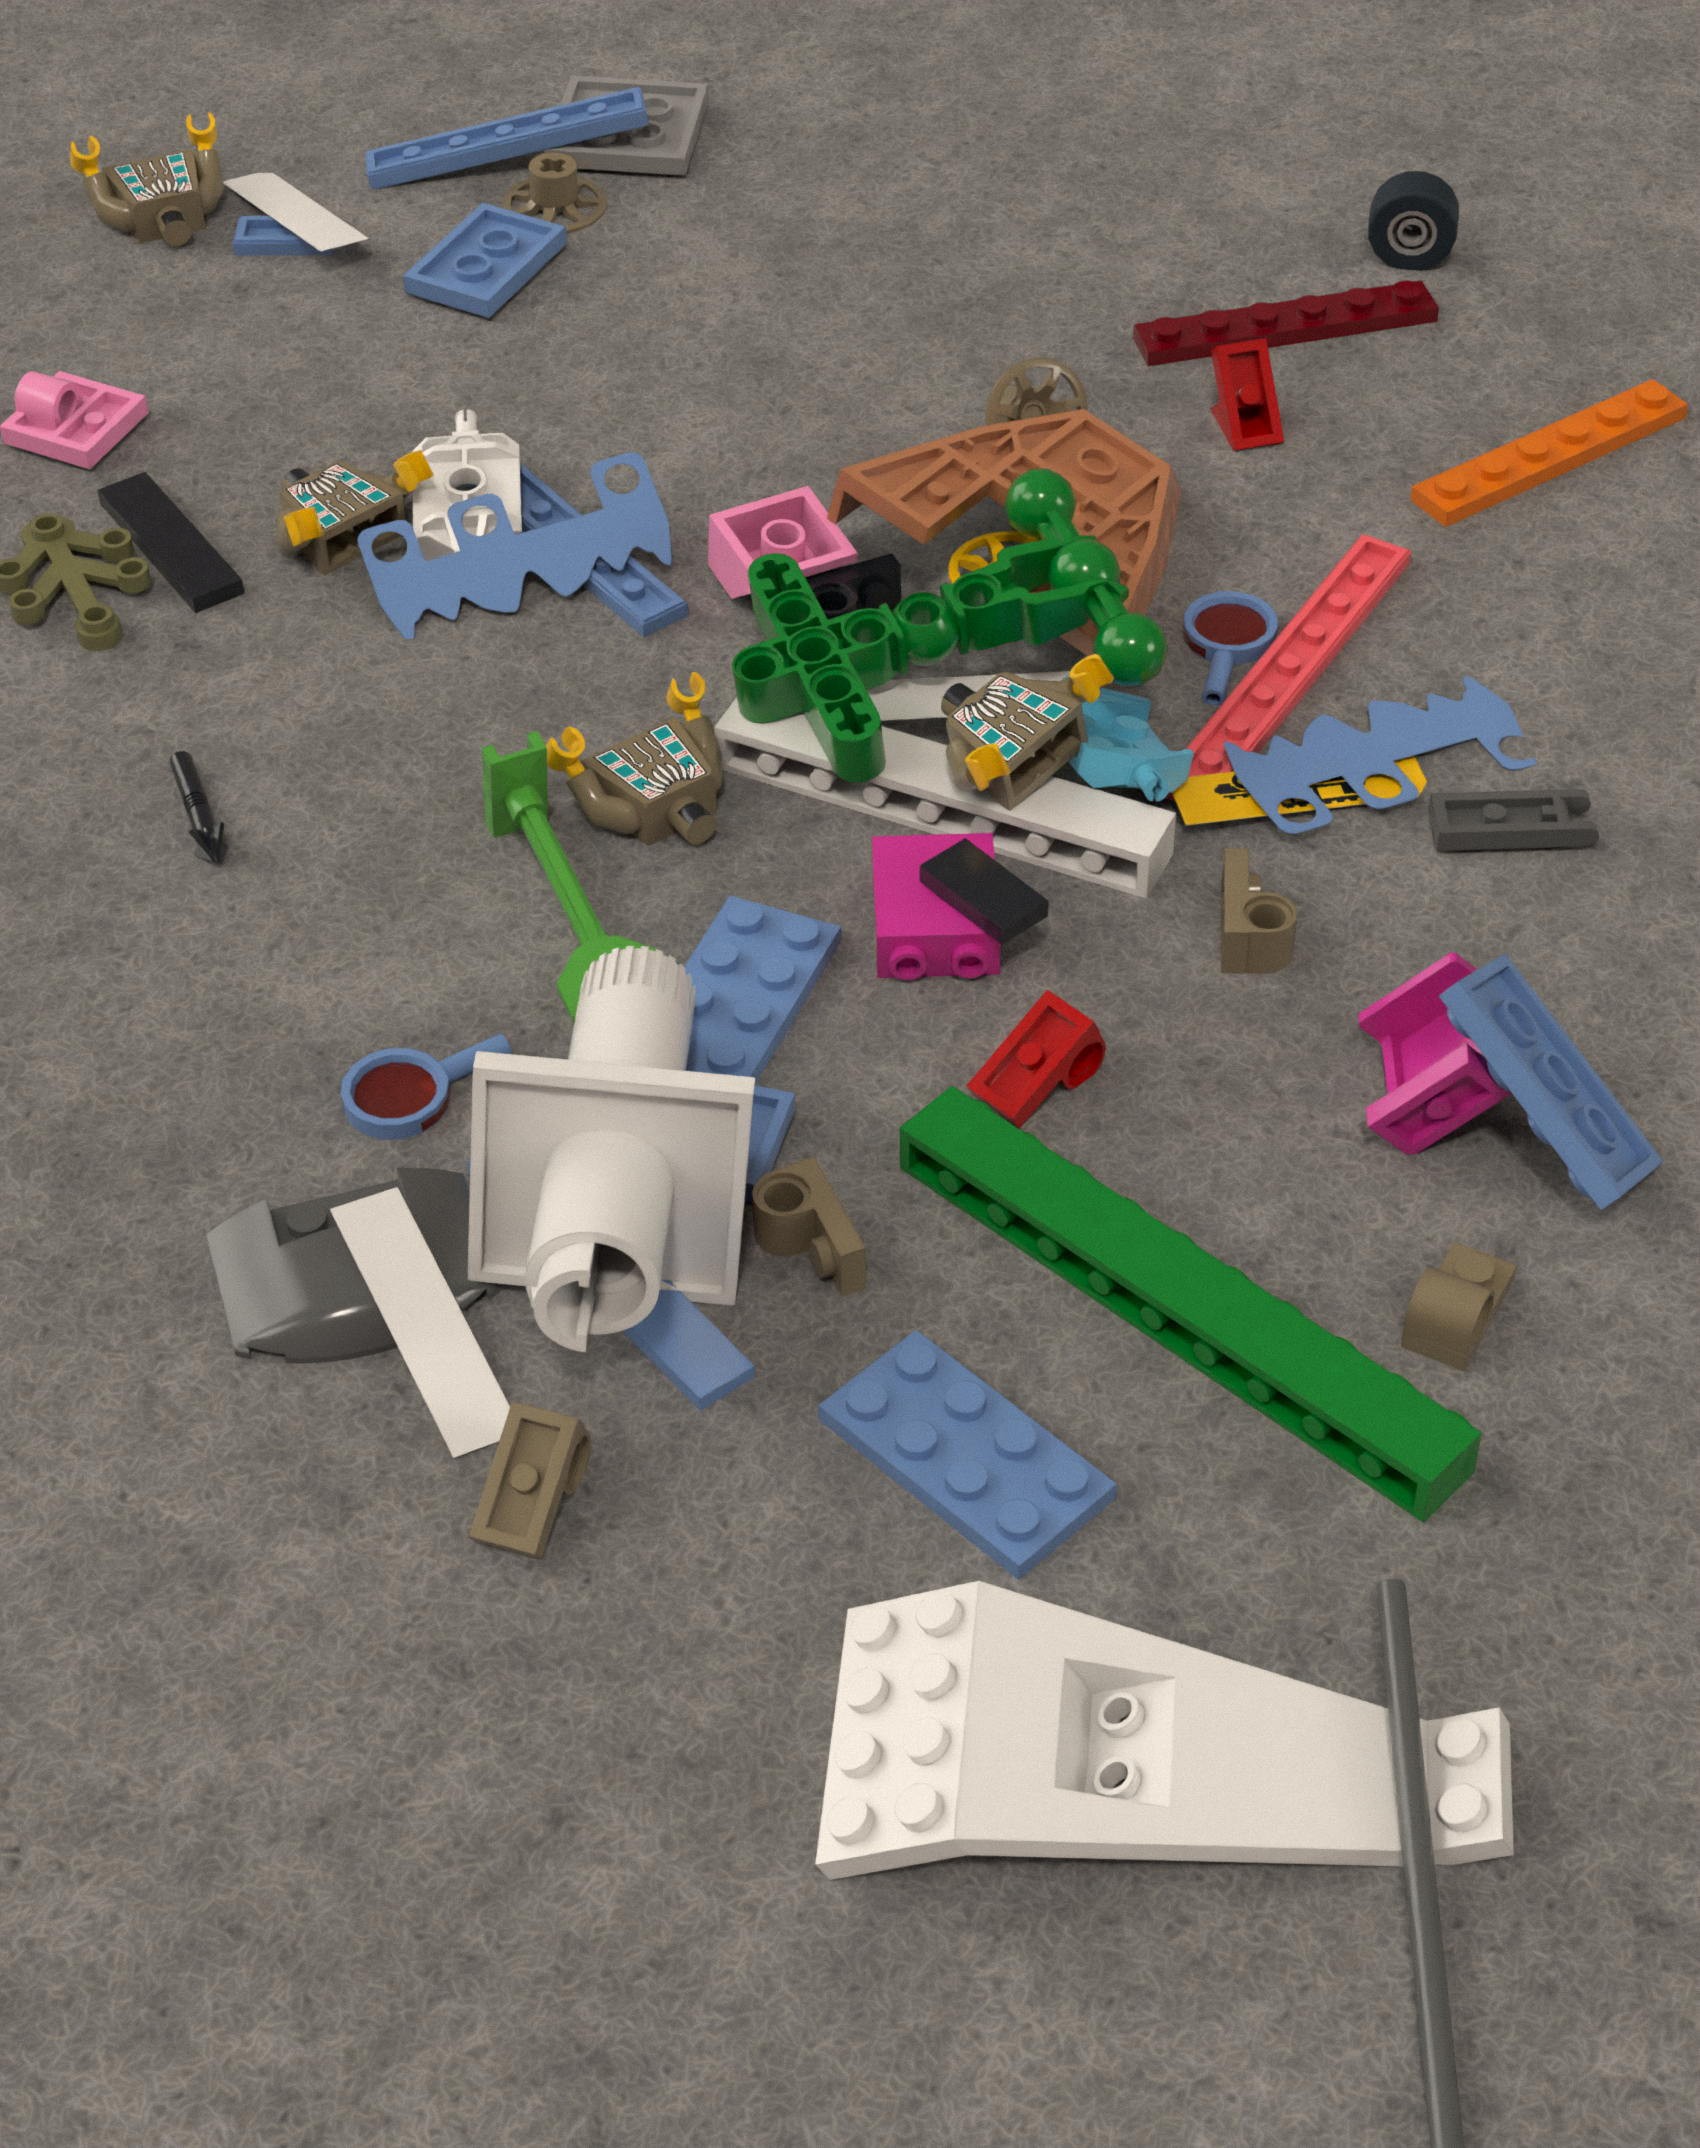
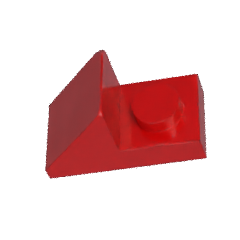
(1246, 394)

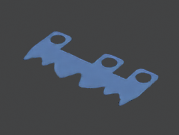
(493, 566)
(1396, 733)

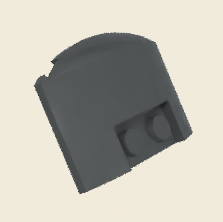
(297, 1286)

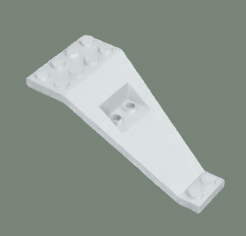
(999, 1734)

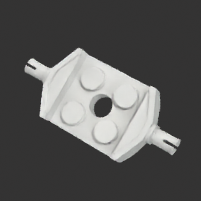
(465, 458)

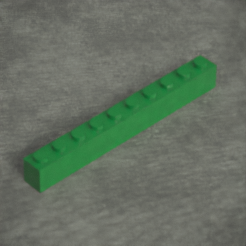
(1192, 1303)

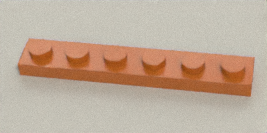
(1548, 452)

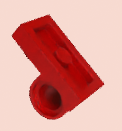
(1044, 1048)

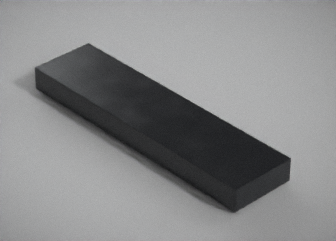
(171, 542)

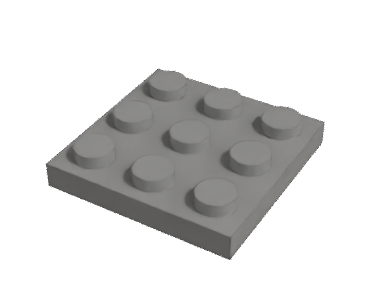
(662, 147)

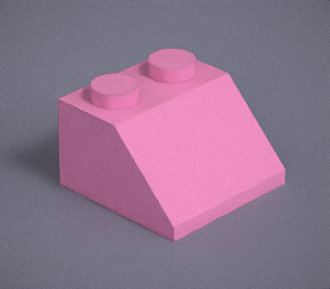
(780, 524)

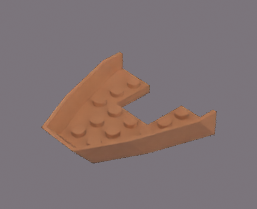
(1118, 486)

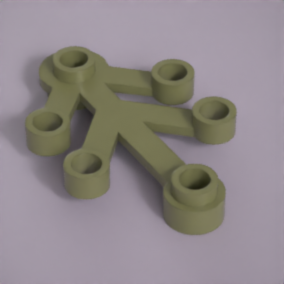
(52, 539)

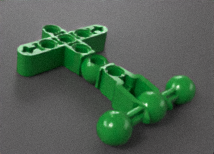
(832, 663)

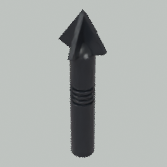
(204, 828)

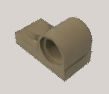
(1255, 925)
(801, 1214)
(1456, 1305)
(532, 1467)

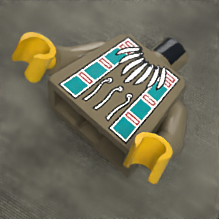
(156, 194)
(334, 505)
(1018, 729)
(652, 781)

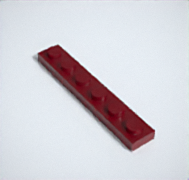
(1287, 322)

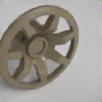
(556, 190)
(1024, 401)

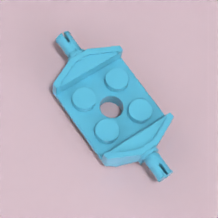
(1126, 750)

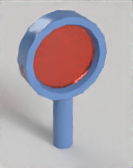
(1228, 631)
(406, 1090)

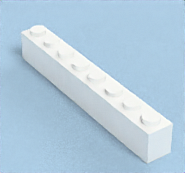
(1054, 827)

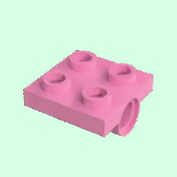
(71, 417)

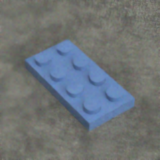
(752, 983)
(1551, 1081)
(967, 1453)

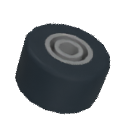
(1424, 205)

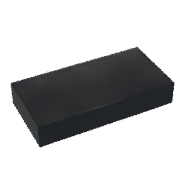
(984, 891)

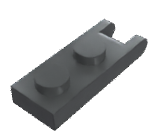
(1510, 819)

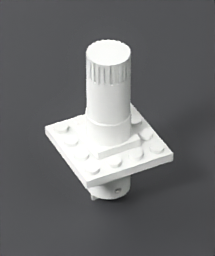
(610, 1162)

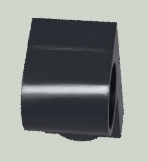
(858, 586)

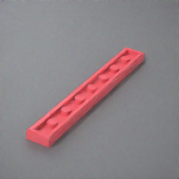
(1299, 654)

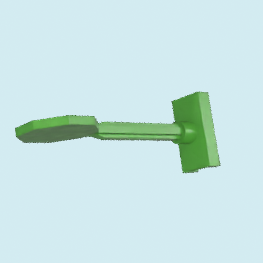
(519, 801)

